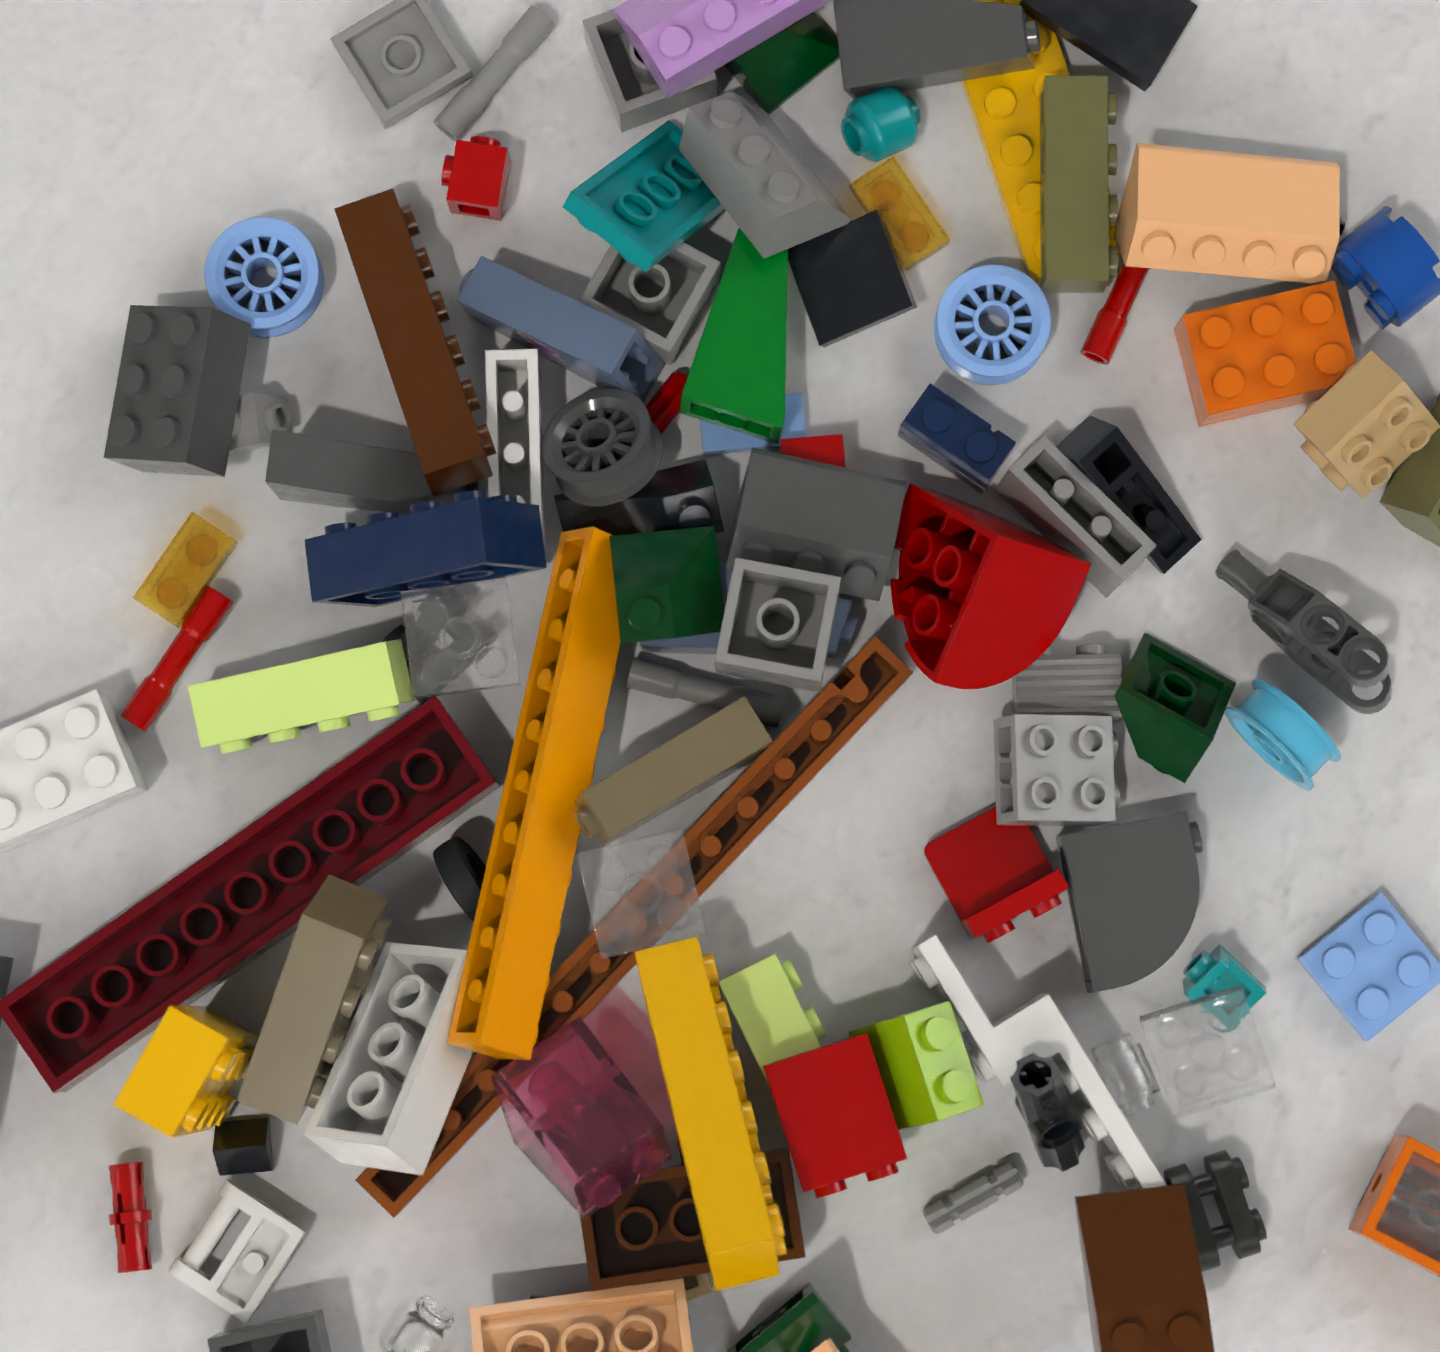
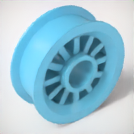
(1283, 734)

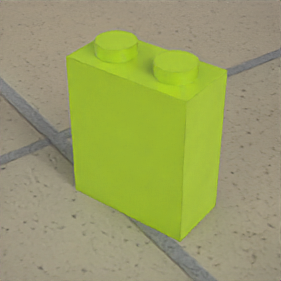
(923, 1065)

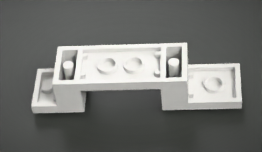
(1039, 1030)

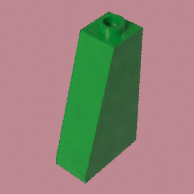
(742, 351)

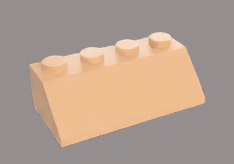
(1230, 214)

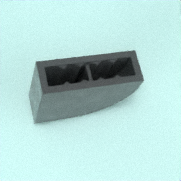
(1131, 895)

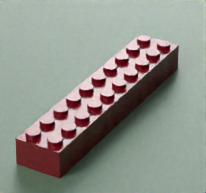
(245, 895)

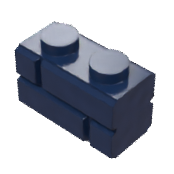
(955, 438)

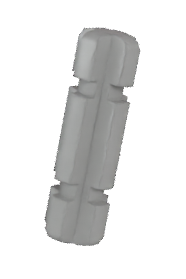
(973, 1197)

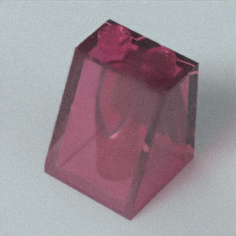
(580, 1119)

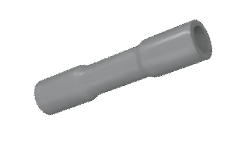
(474, 96)
(673, 683)

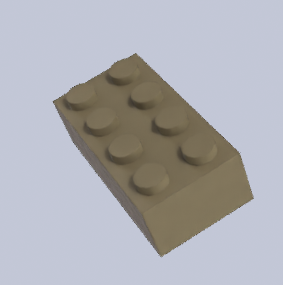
(315, 999)

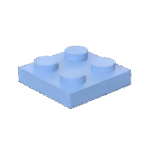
(1372, 967)

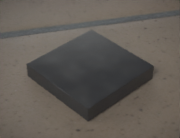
(850, 278)

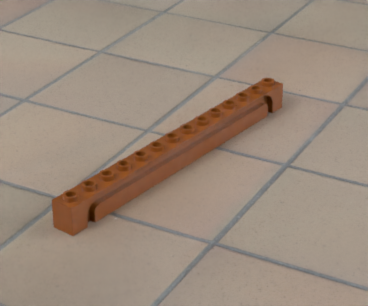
(712, 848)

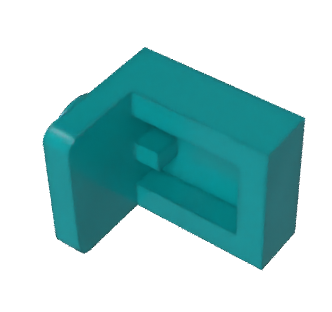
(1217, 972)

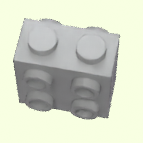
(1055, 770)

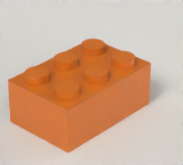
(1264, 352)

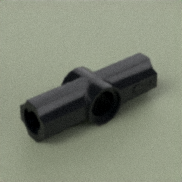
(1048, 1112)

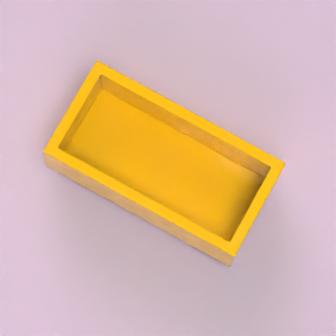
(188, 1071)

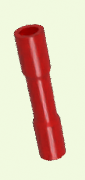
(1113, 316)
(158, 686)

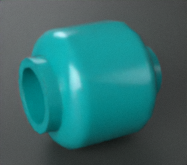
(880, 124)

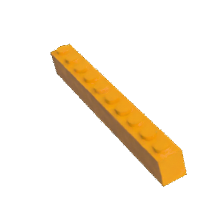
(536, 819)

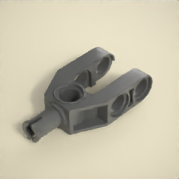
(1292, 618)

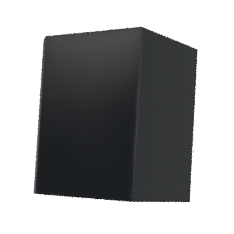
(243, 1146)

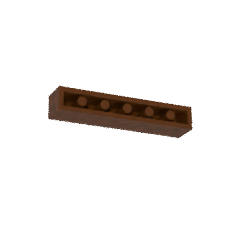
(414, 343)

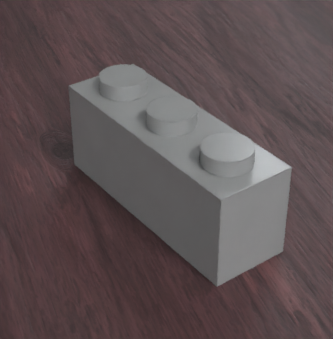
(1075, 515)

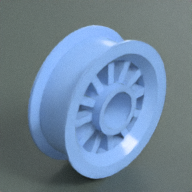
(253, 233)
(1028, 297)

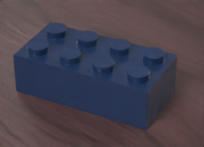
(425, 549)

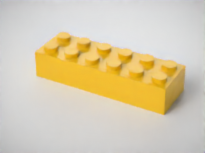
(711, 1113)

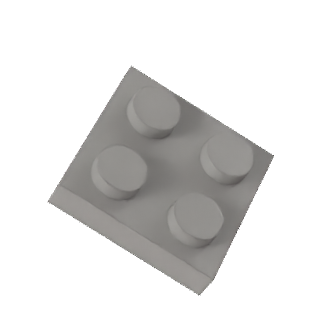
(401, 58)

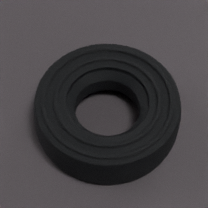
(461, 872)

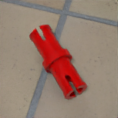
(130, 1217)

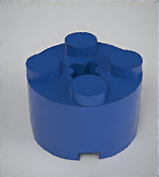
(1389, 267)

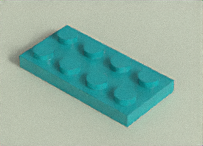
(645, 199)

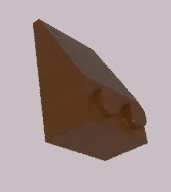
(1143, 1271)

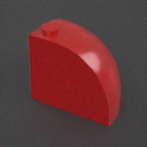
(977, 590)

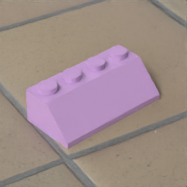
(695, 37)

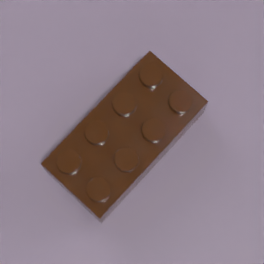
(656, 1231)

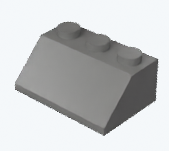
(758, 174)

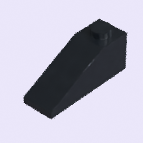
(1124, 478)
(670, 501)

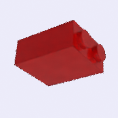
(835, 1115)

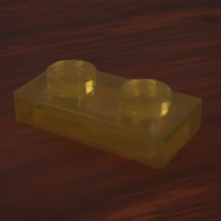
(906, 214)
(185, 569)

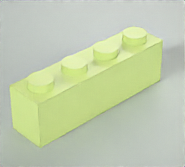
(301, 694)
(770, 1012)

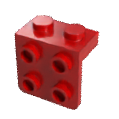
(993, 875)

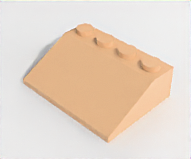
(606, 1320)

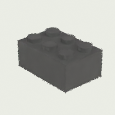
(177, 390)

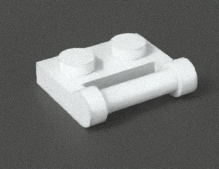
(252, 1260)

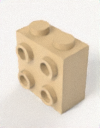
(1365, 426)

